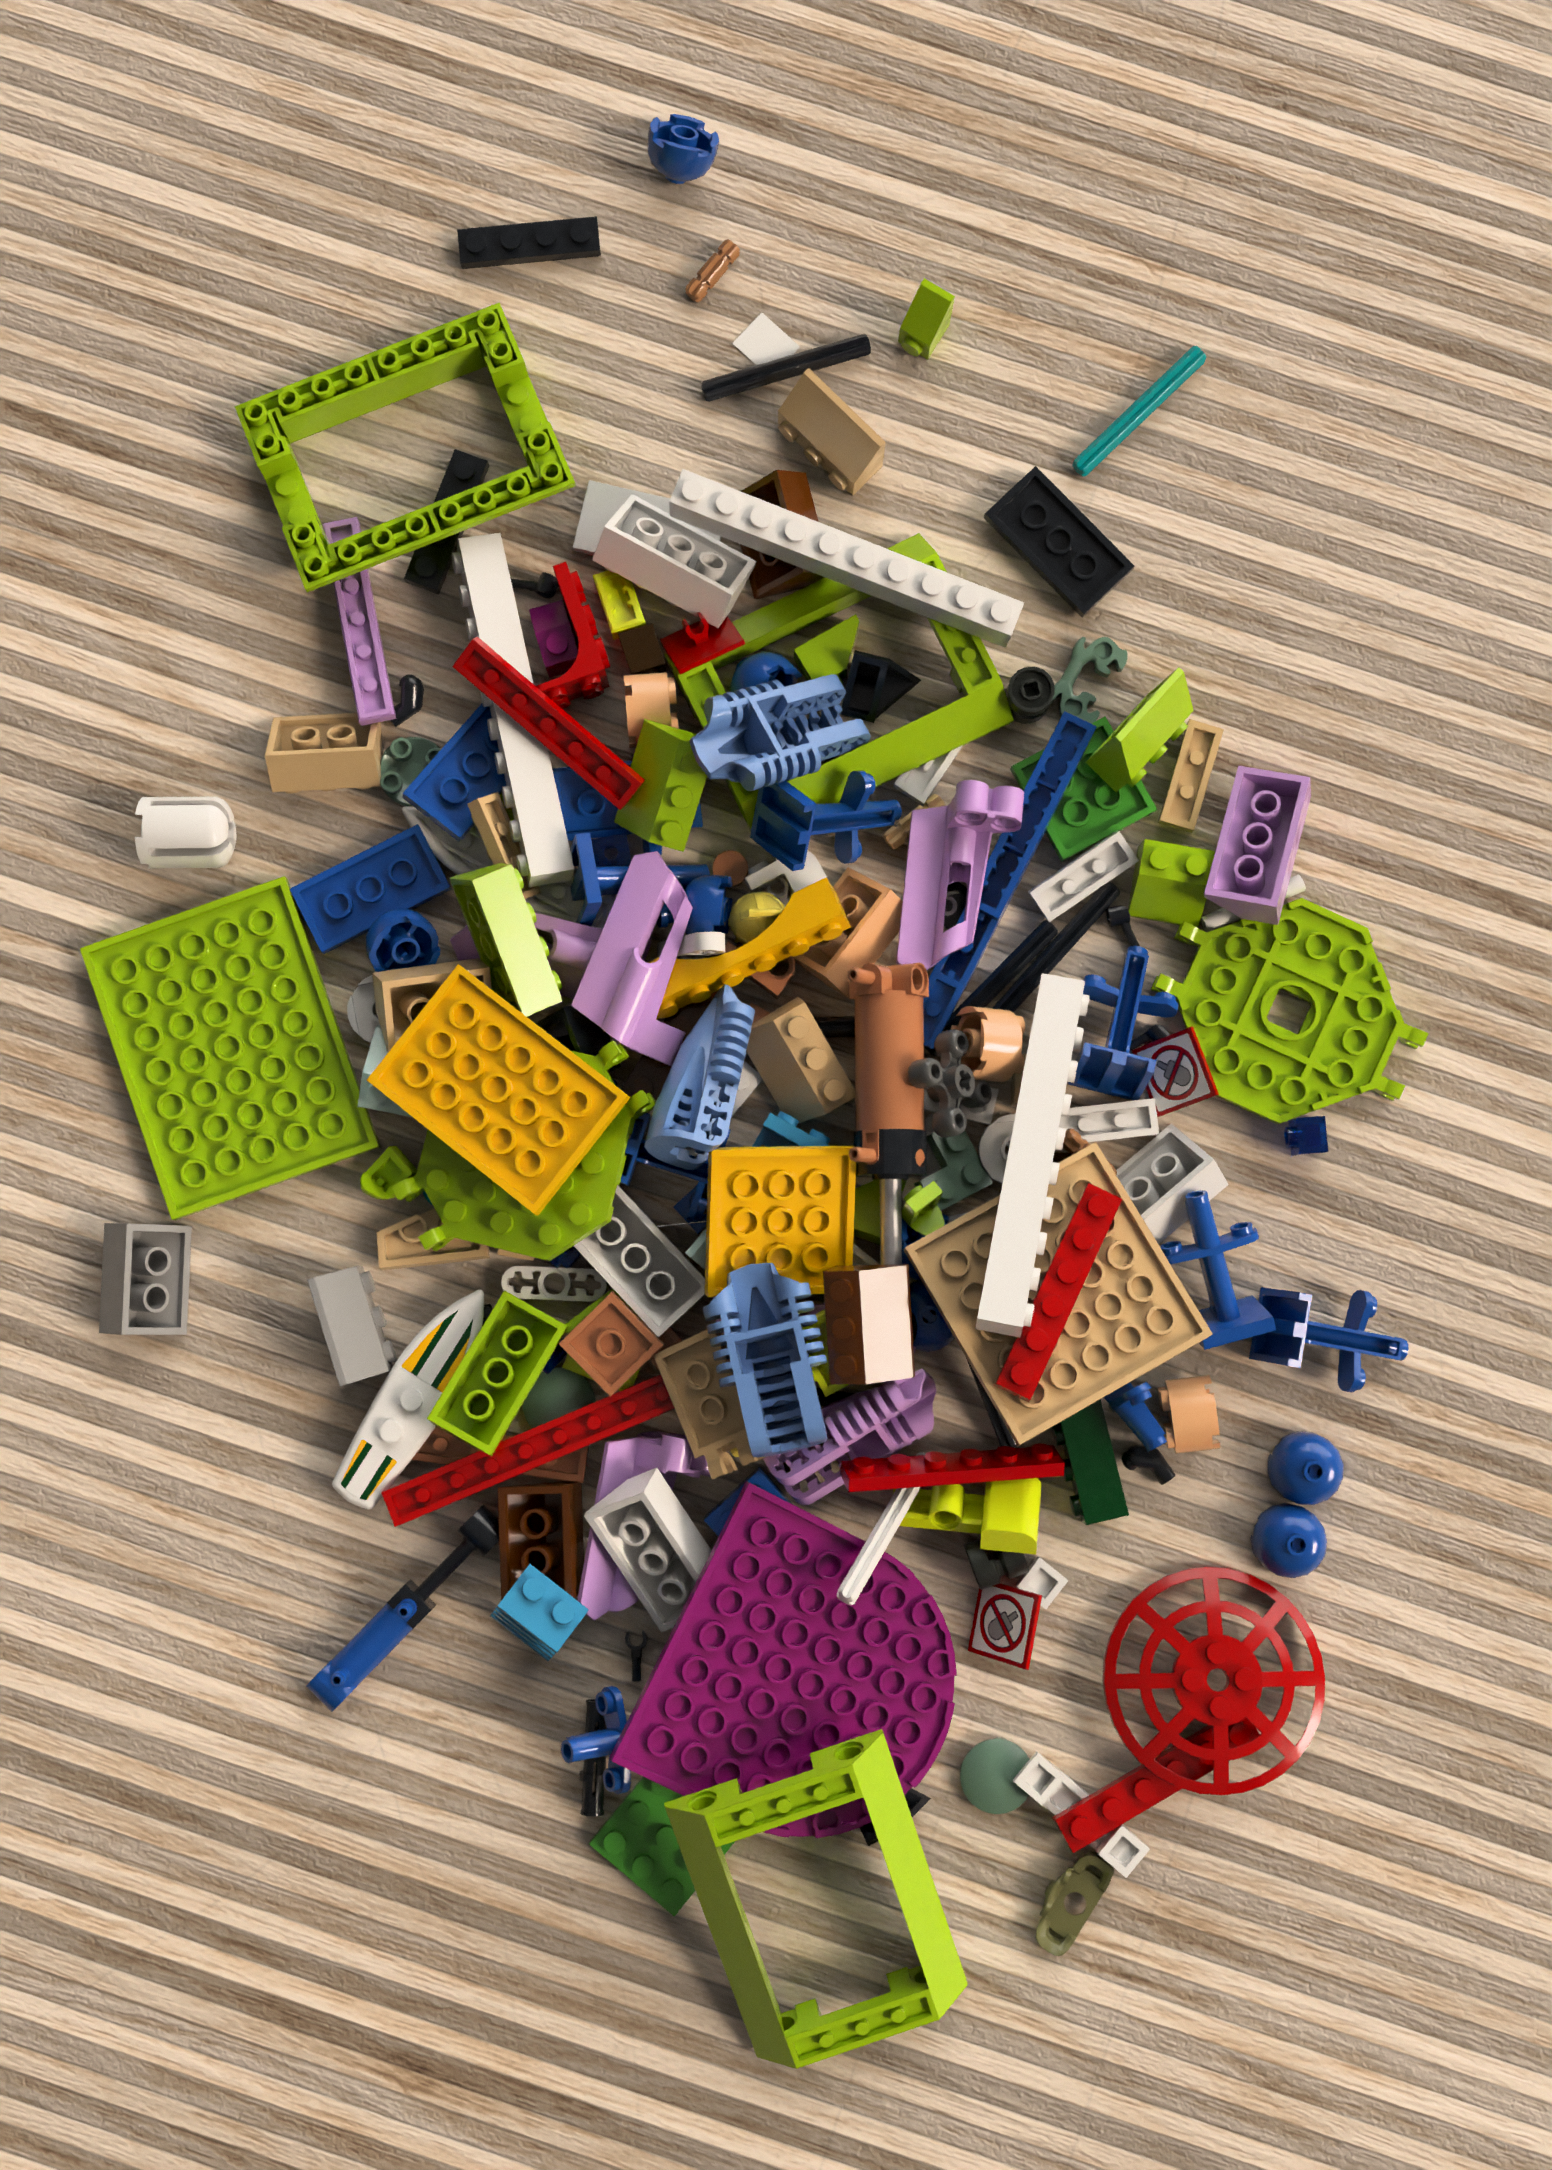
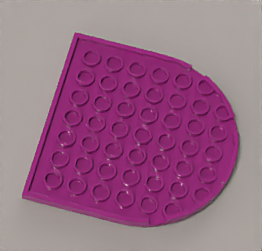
(784, 1668)

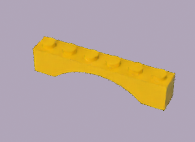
(806, 920)

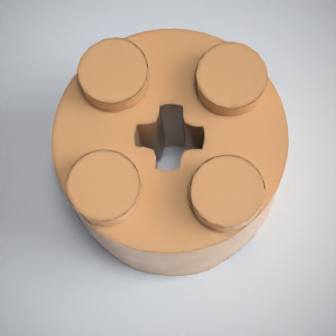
(649, 700)
(993, 1042)
(1190, 1414)

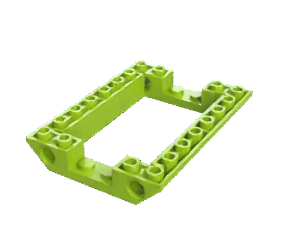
(377, 381)
(897, 752)
(838, 1776)

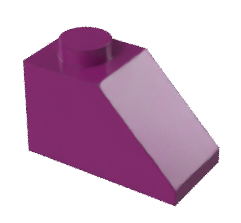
(554, 637)

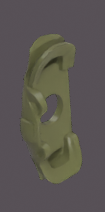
(1057, 1926)

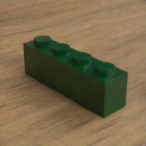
(1091, 1466)

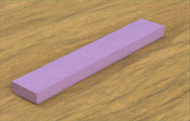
(361, 636)

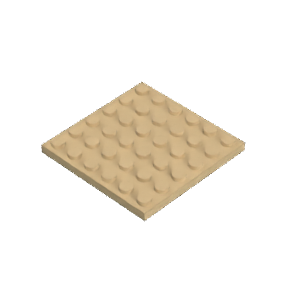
(1120, 1327)

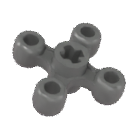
(949, 1083)

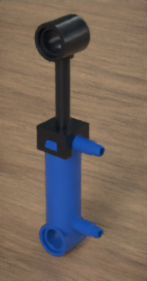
(398, 1617)

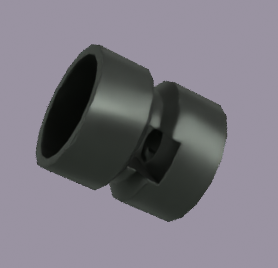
(1030, 694)
(989, 1571)

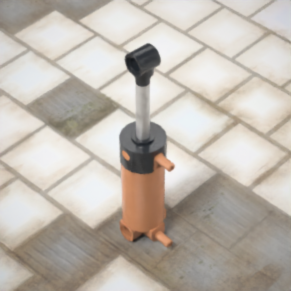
(888, 1108)

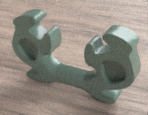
(1102, 654)

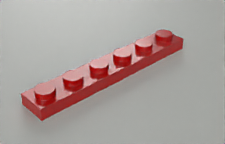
(548, 723)
(1058, 1292)
(951, 1468)
(1140, 1789)

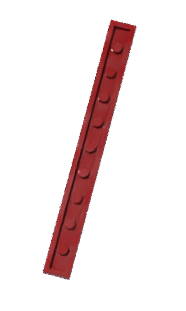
(528, 1450)

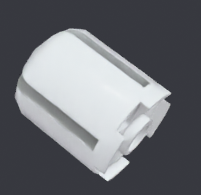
(185, 832)

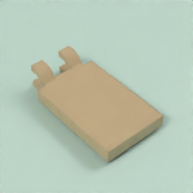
(705, 1410)

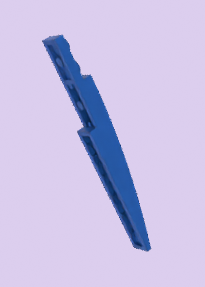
(1007, 868)

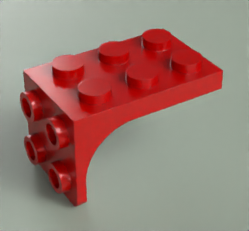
(587, 674)

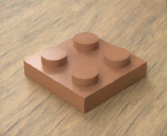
(611, 1343)

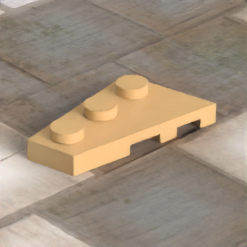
(401, 1247)

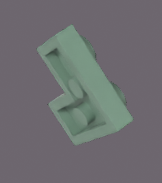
(960, 1169)

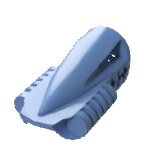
(759, 743)
(702, 1084)
(769, 1357)

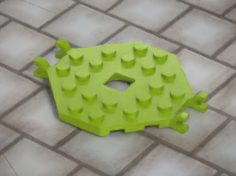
(1343, 1033)
(486, 1214)

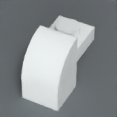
(769, 874)

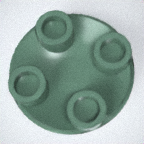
(403, 763)
(556, 1395)
(989, 1775)

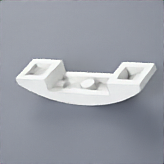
(1058, 1792)

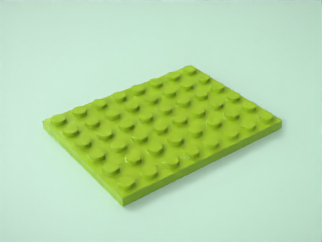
(229, 1048)

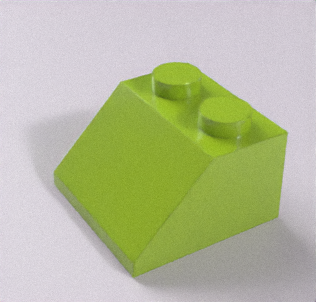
(1169, 882)

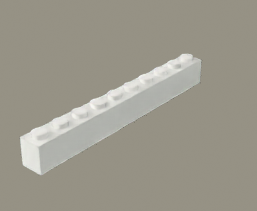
(844, 558)
(521, 757)
(1030, 1157)

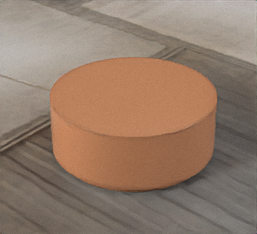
(731, 864)

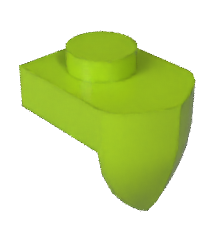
(385, 1173)
(922, 1209)

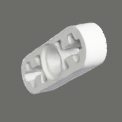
(698, 945)
(528, 1273)

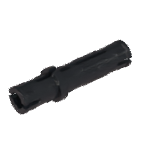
(593, 1801)

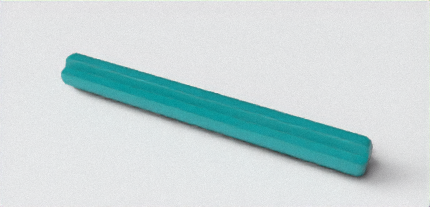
(1139, 411)

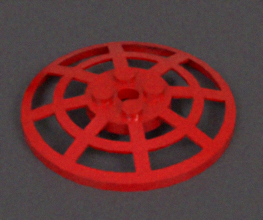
(1190, 1684)

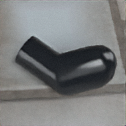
(411, 699)
(1139, 1457)

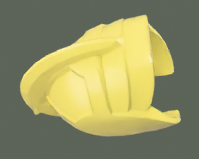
(753, 915)

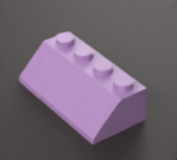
(1258, 843)

